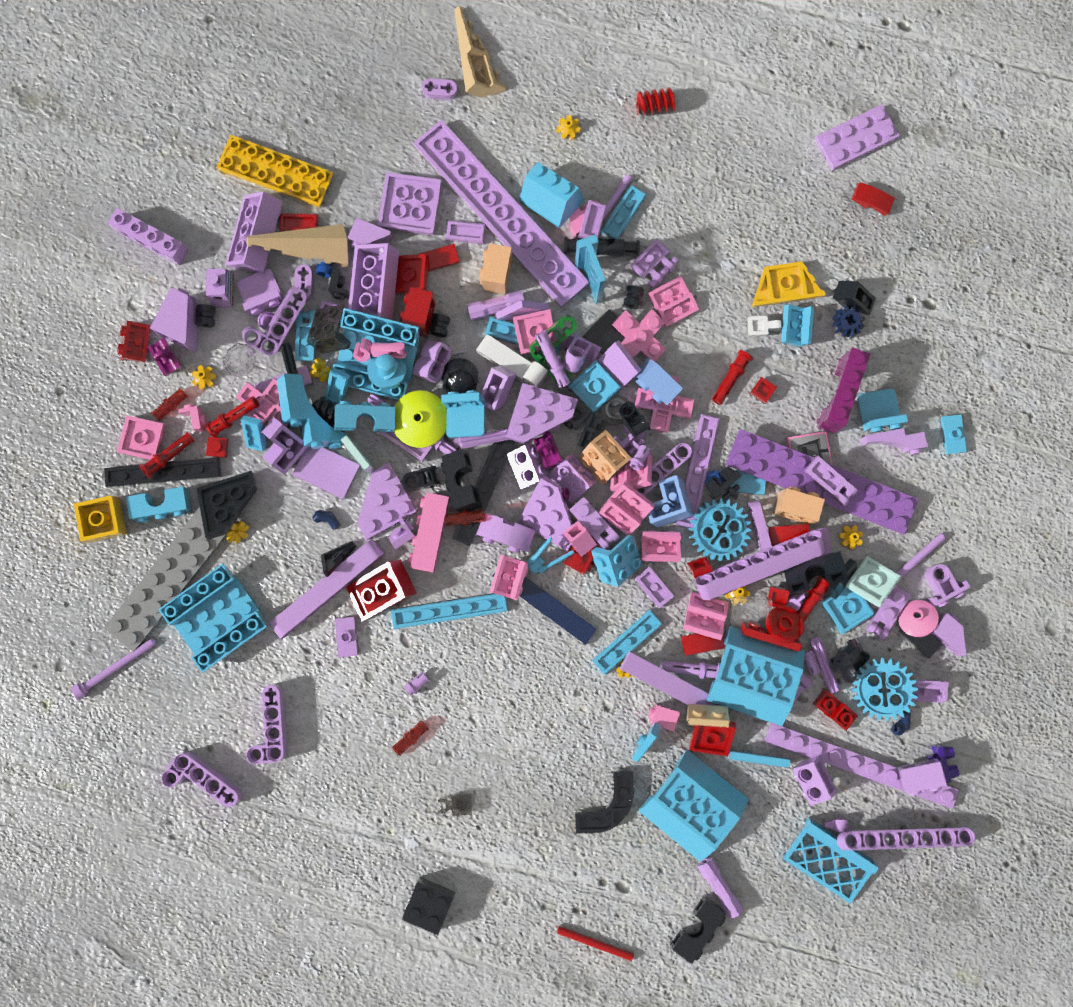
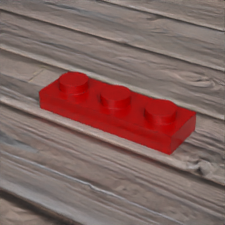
(756, 631)

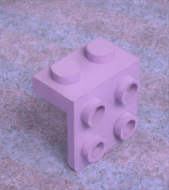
(259, 292)

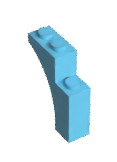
(299, 412)

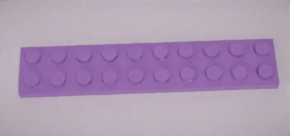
(786, 469)

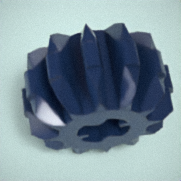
(854, 320)

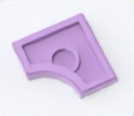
(520, 308)

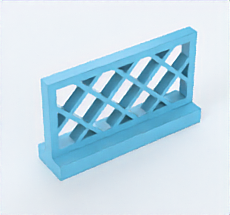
(587, 261)
(829, 839)

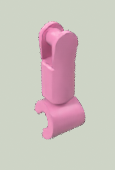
(366, 347)

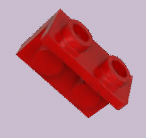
(134, 341)
(580, 563)

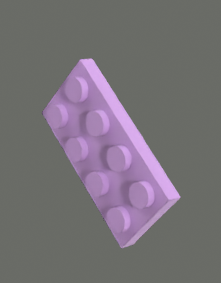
(857, 137)

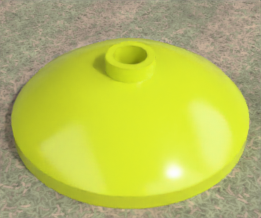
(431, 425)

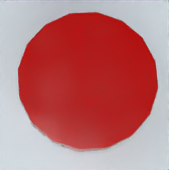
(785, 624)

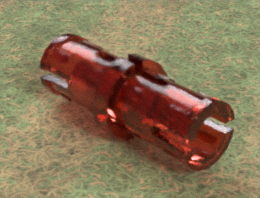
(169, 404)
(465, 518)
(410, 738)

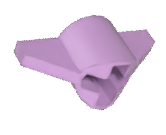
(796, 601)
(838, 824)

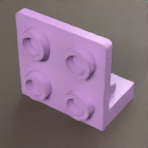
(573, 476)

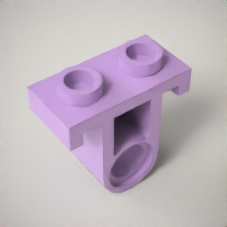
(577, 352)
(945, 586)

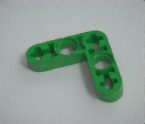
(567, 331)

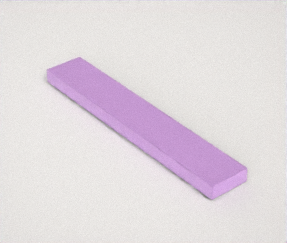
(699, 464)
(664, 680)

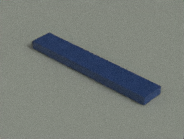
(556, 611)

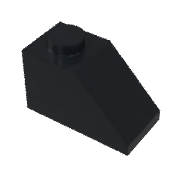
(854, 294)

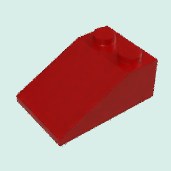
(381, 589)

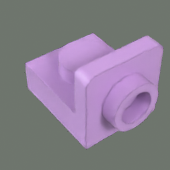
(403, 534)

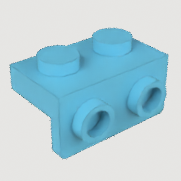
(797, 325)

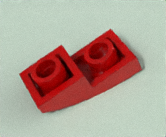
(873, 197)
(783, 533)
(699, 644)
(835, 710)

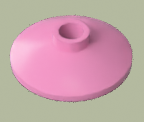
(918, 626)

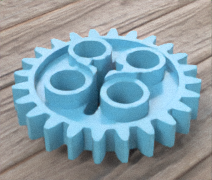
(735, 540)
(903, 689)

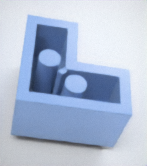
(658, 381)
(674, 505)

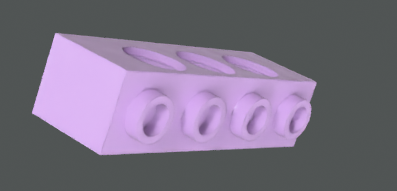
(147, 236)

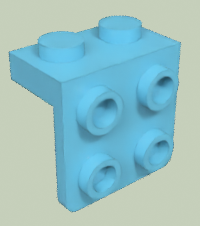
(880, 411)
(464, 414)
(619, 563)

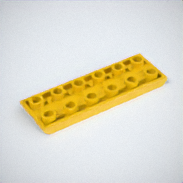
(275, 171)

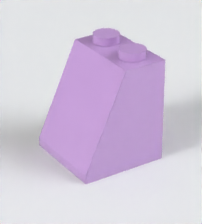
(178, 319)

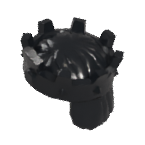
(460, 376)
(849, 660)

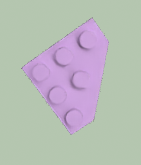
(538, 413)
(384, 502)
(548, 513)

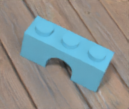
(381, 416)
(176, 502)

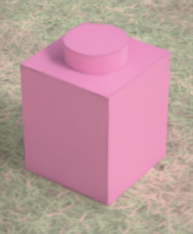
(579, 538)
(664, 716)

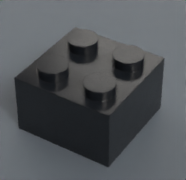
(428, 906)

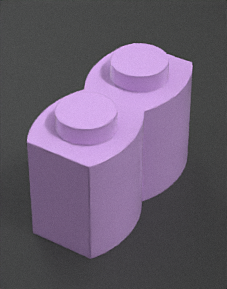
(432, 361)

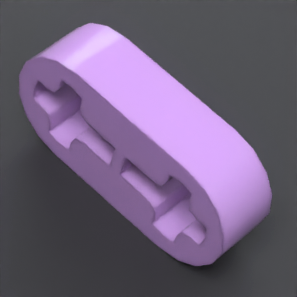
(439, 89)
(308, 281)

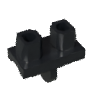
(592, 429)
(730, 477)

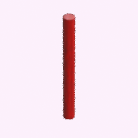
(595, 943)

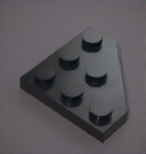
(224, 502)

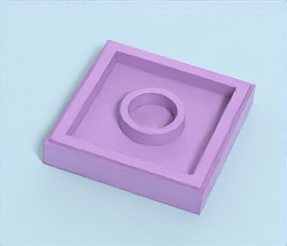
(619, 364)

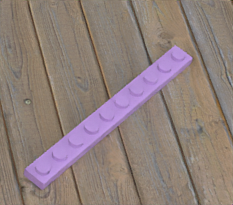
(851, 762)

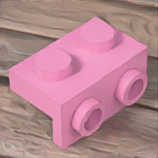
(661, 546)
(509, 577)

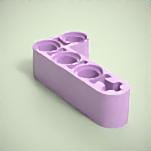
(278, 319)
(269, 723)
(205, 783)

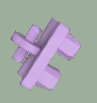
(630, 444)

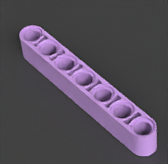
(663, 473)
(761, 565)
(326, 589)
(914, 836)

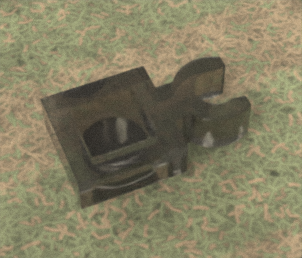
(460, 804)

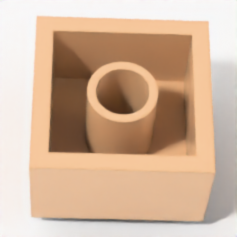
(496, 268)
(798, 505)

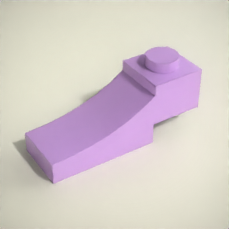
(908, 443)

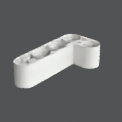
(501, 355)

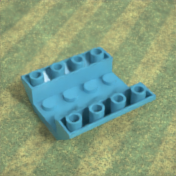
(376, 329)
(214, 616)
(757, 677)
(695, 806)

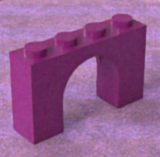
(851, 371)

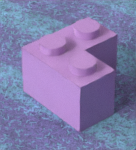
(286, 446)

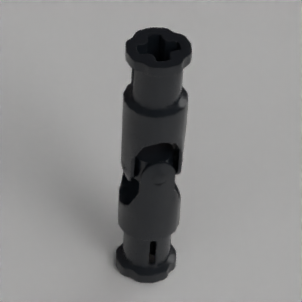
(609, 247)

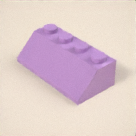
(256, 217)

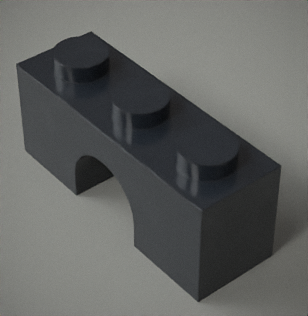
(455, 466)
(829, 565)
(691, 944)

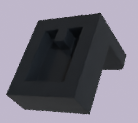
(337, 280)

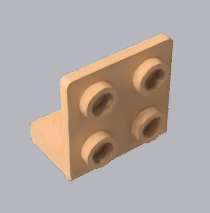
(604, 457)

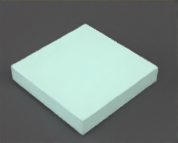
(359, 456)
(873, 581)

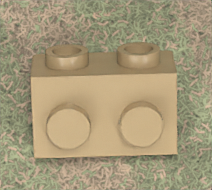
(708, 715)

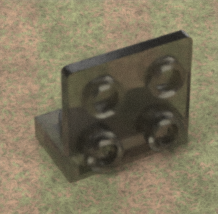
(325, 329)

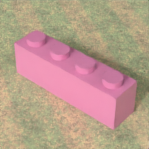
(430, 532)

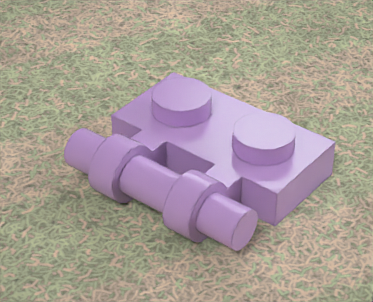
(649, 259)

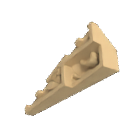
(477, 71)
(322, 243)

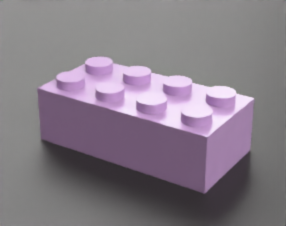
(374, 279)

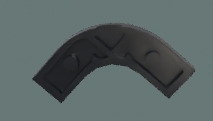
(616, 810)

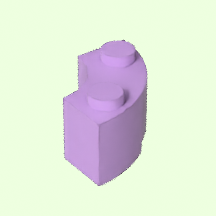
(505, 532)

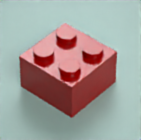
(419, 309)

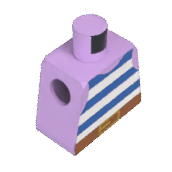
(220, 284)

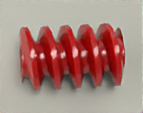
(655, 100)

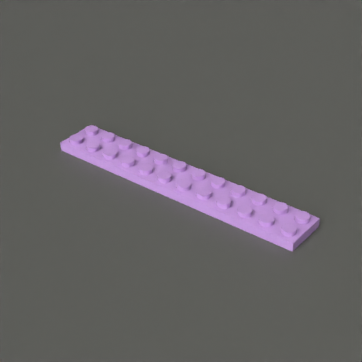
(501, 213)

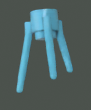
(536, 562)

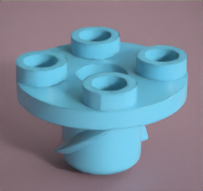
(386, 371)

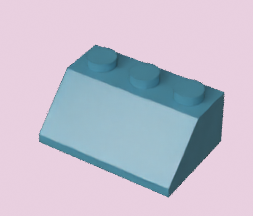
(550, 195)

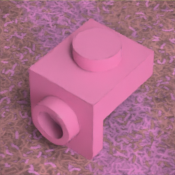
(197, 417)

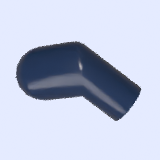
(326, 516)
(902, 725)

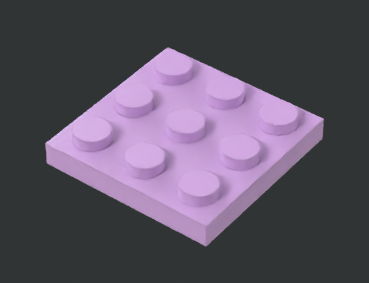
(409, 203)

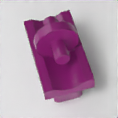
(164, 357)
(548, 450)

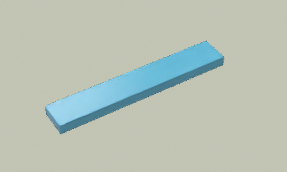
(448, 610)

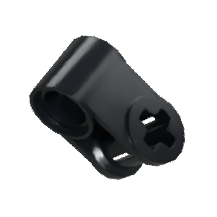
(634, 420)
(422, 478)

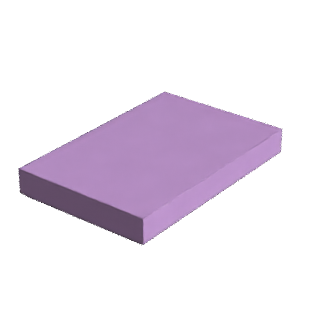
(326, 471)

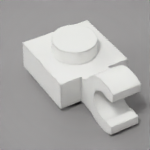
(760, 325)

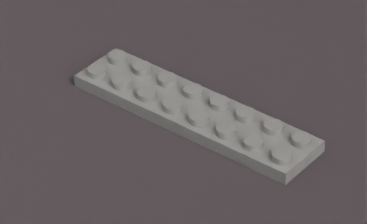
(162, 583)

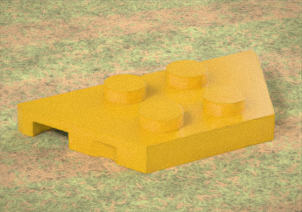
(786, 284)

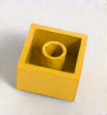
(100, 519)

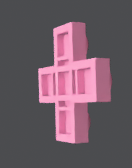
(640, 334)
(268, 402)
(661, 412)

